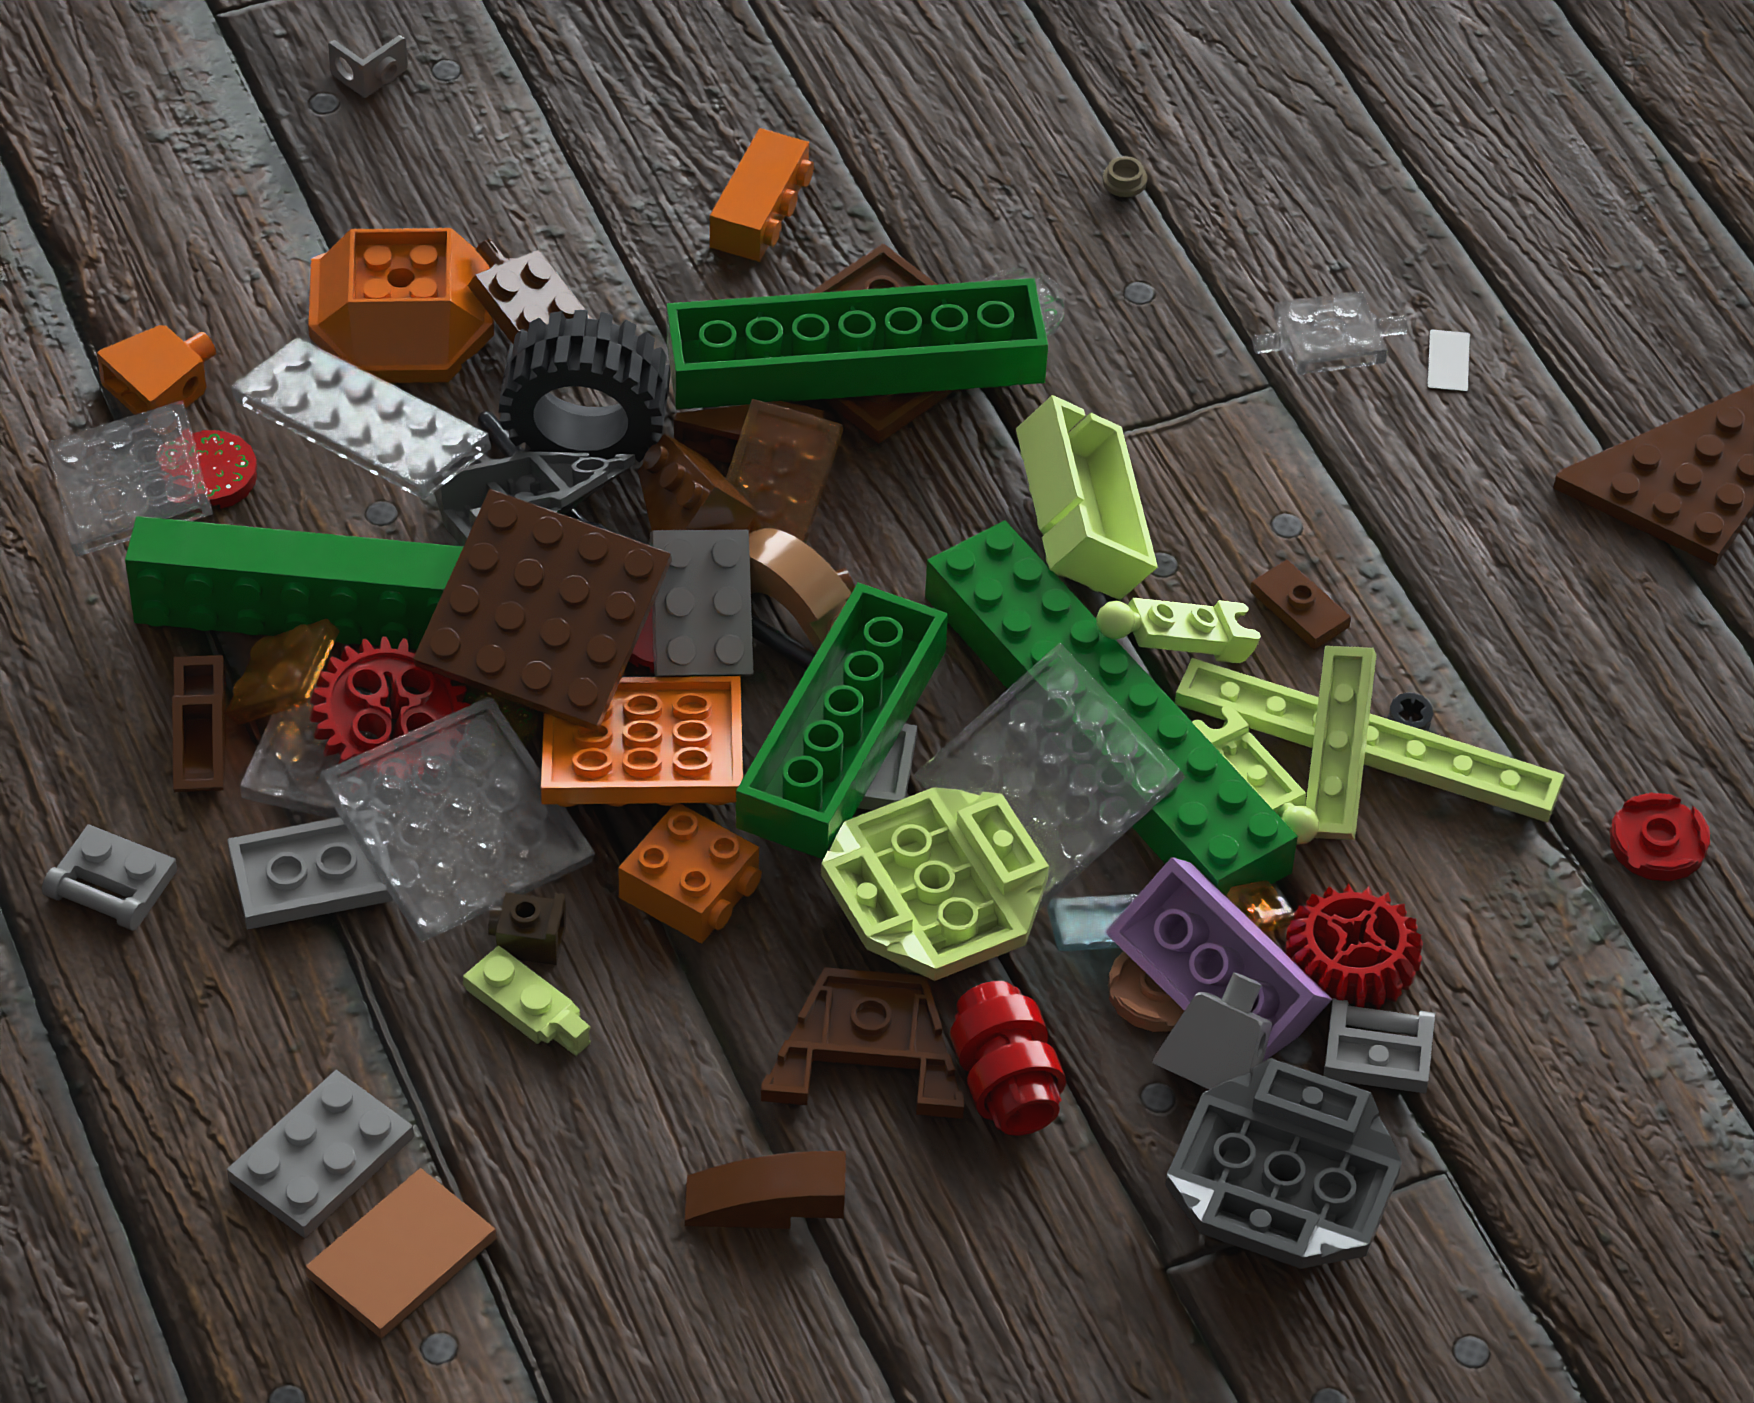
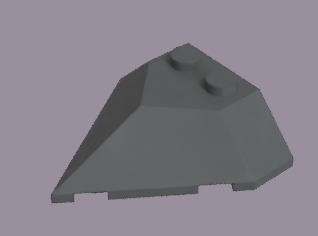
(541, 478)

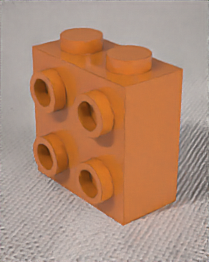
(689, 873)

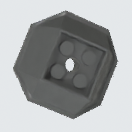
(1295, 1129)

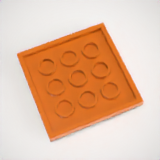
(656, 745)

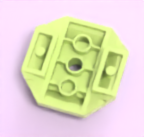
(938, 880)

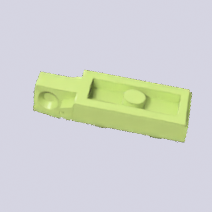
(527, 1001)

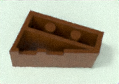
(688, 491)

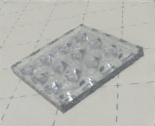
(1062, 761)
(454, 818)

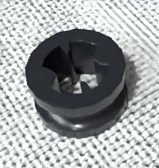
(1412, 703)

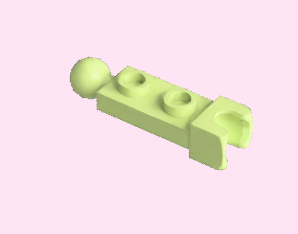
(1181, 627)
(1262, 773)

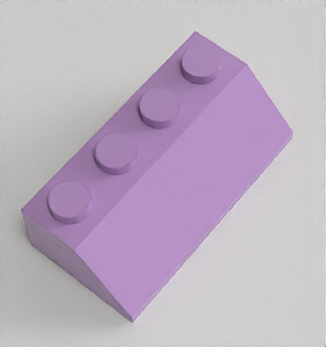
(1197, 938)

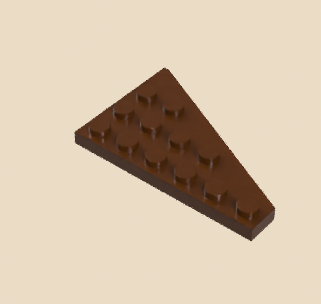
(1680, 480)

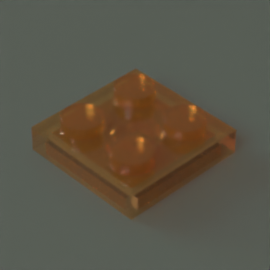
(282, 671)

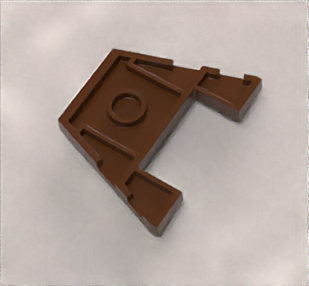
(868, 1022)

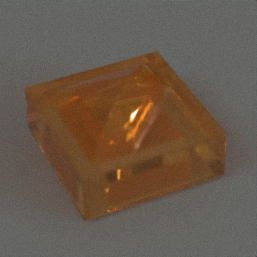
(1262, 905)

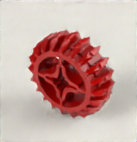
(1353, 940)

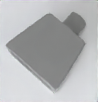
(1217, 1036)

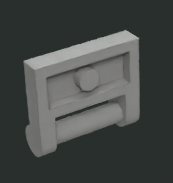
(116, 866)
(1377, 1056)

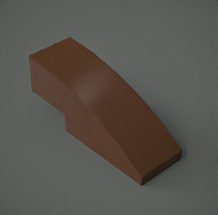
(199, 723)
(768, 1191)

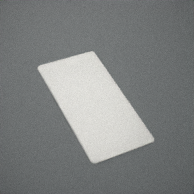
(1448, 360)

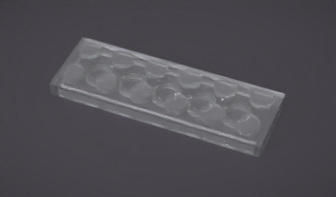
(361, 418)

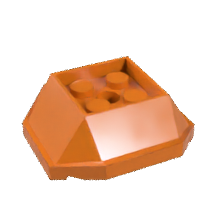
(399, 303)

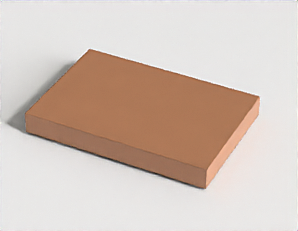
(400, 1252)

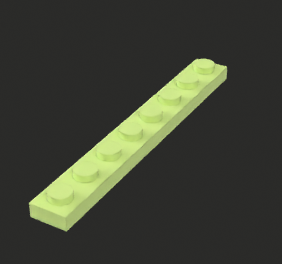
(1389, 744)

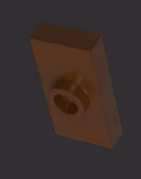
(1300, 604)

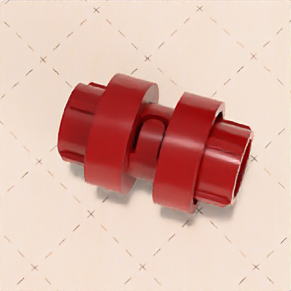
(1009, 1063)

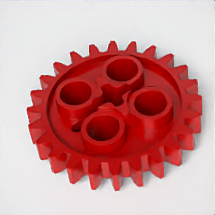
(347, 712)

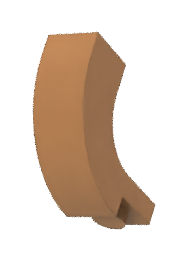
(798, 580)

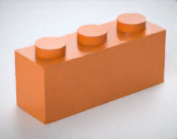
(760, 195)

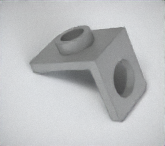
(373, 71)

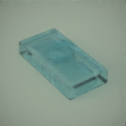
(1084, 920)

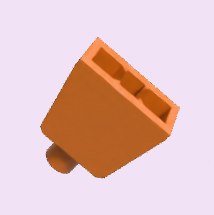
(155, 368)

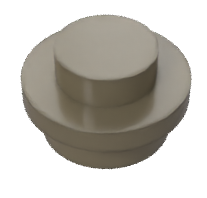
(1125, 177)

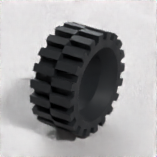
(589, 356)

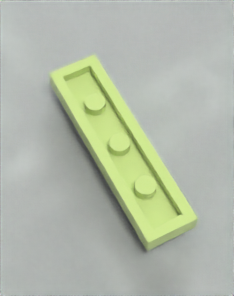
(1340, 739)

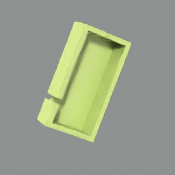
(1086, 498)

